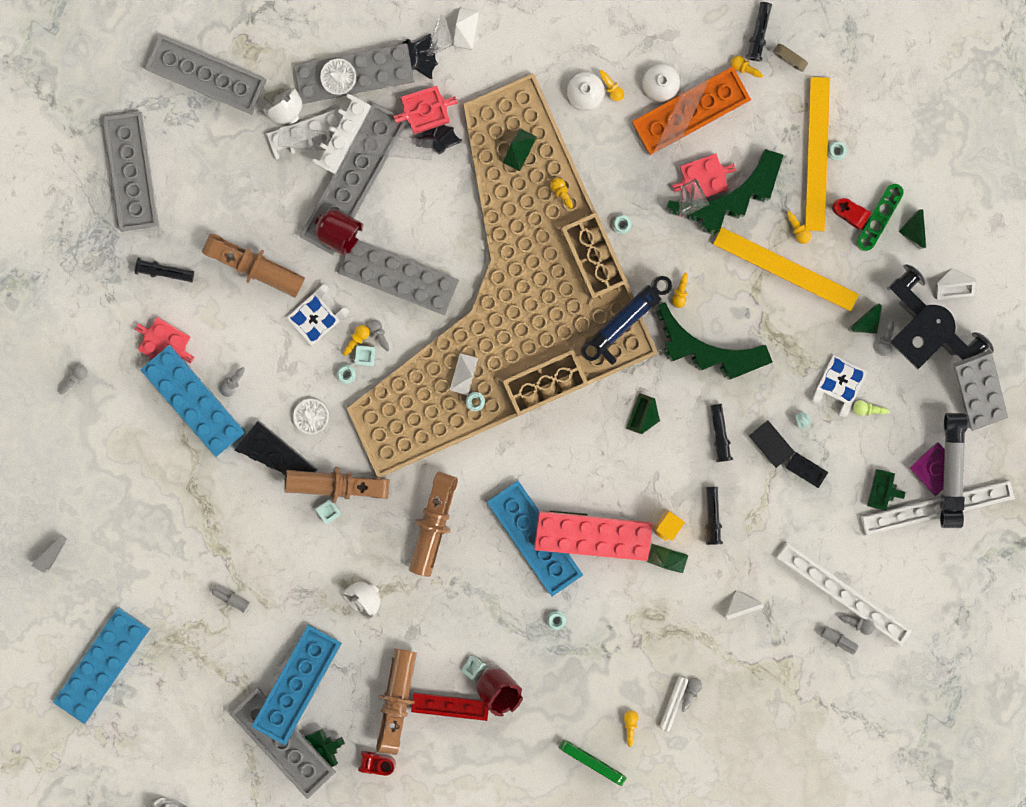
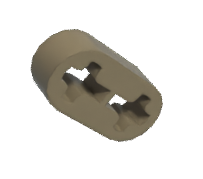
(790, 57)

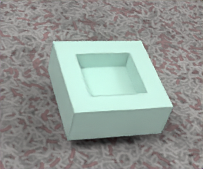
(365, 355)
(328, 511)
(473, 668)

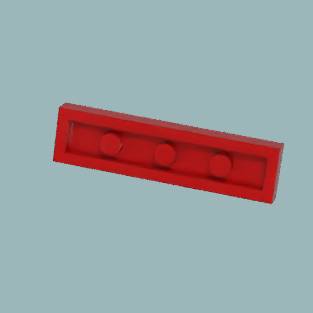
(449, 706)

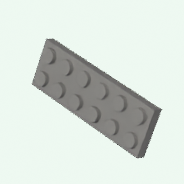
(373, 71)
(205, 74)
(131, 171)
(399, 277)
(296, 760)

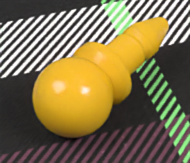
(743, 66)
(615, 92)
(558, 186)
(802, 235)
(678, 299)
(361, 333)
(630, 718)

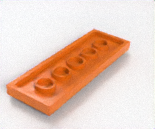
(722, 95)

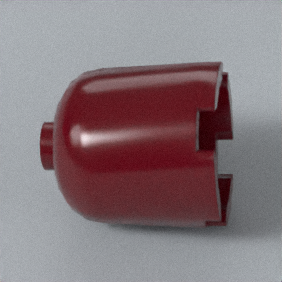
(337, 231)
(499, 691)

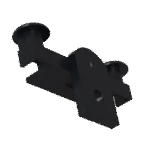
(930, 323)

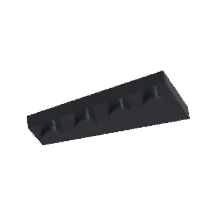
(271, 450)

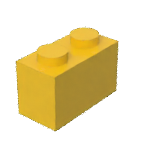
(668, 526)

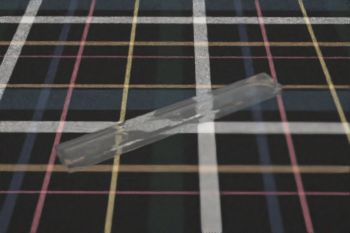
(671, 136)
(362, 143)

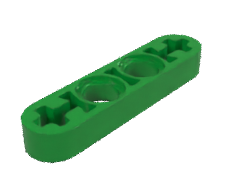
(881, 218)
(592, 762)

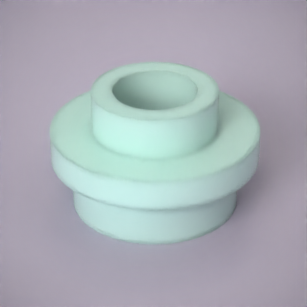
(843, 150)
(624, 218)
(341, 378)
(469, 401)
(803, 420)
(560, 625)

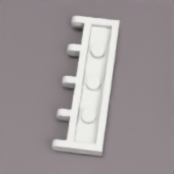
(319, 122)
(343, 135)

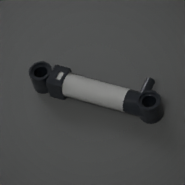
(952, 500)

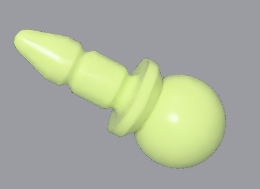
(862, 408)

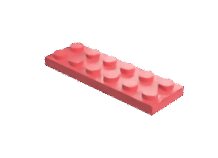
(593, 536)

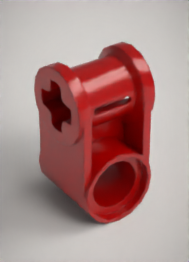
(854, 214)
(375, 763)

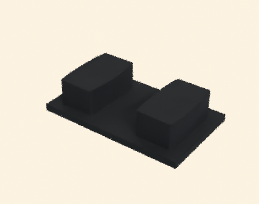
(771, 444)

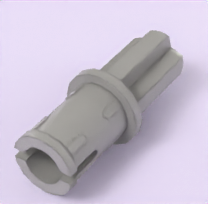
(230, 598)
(839, 640)

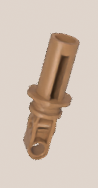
(253, 265)
(334, 484)
(433, 524)
(396, 701)

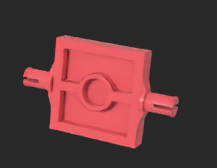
(425, 109)
(709, 174)
(162, 335)

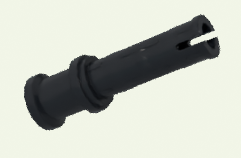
(758, 41)
(155, 269)
(721, 443)
(713, 526)

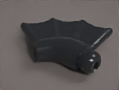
(418, 55)
(442, 137)

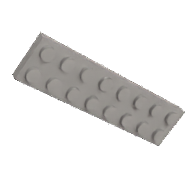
(355, 175)

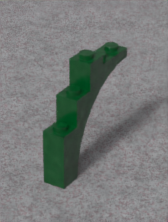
(759, 185)
(683, 343)

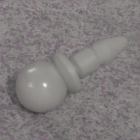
(377, 332)
(884, 346)
(78, 373)
(228, 388)
(865, 626)
(694, 686)

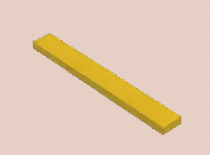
(817, 154)
(785, 269)

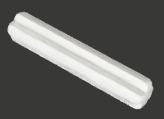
(674, 703)

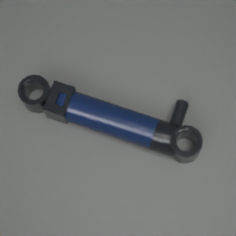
(624, 319)

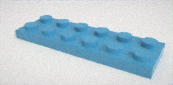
(192, 400)
(520, 518)
(101, 665)
(296, 685)

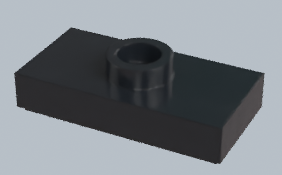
(806, 470)

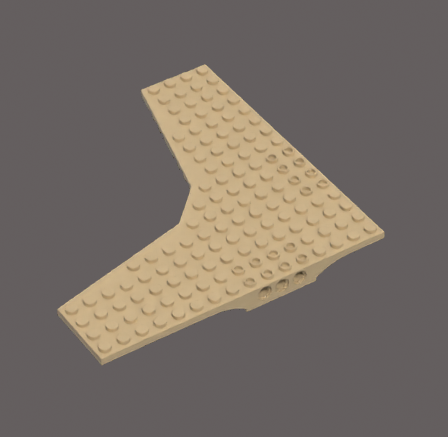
(539, 302)

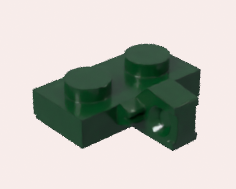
(883, 490)
(325, 745)

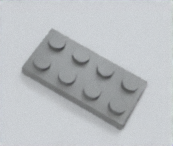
(980, 390)

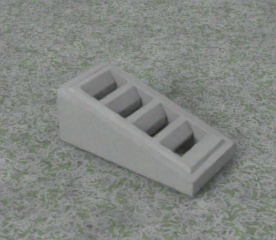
(46, 559)

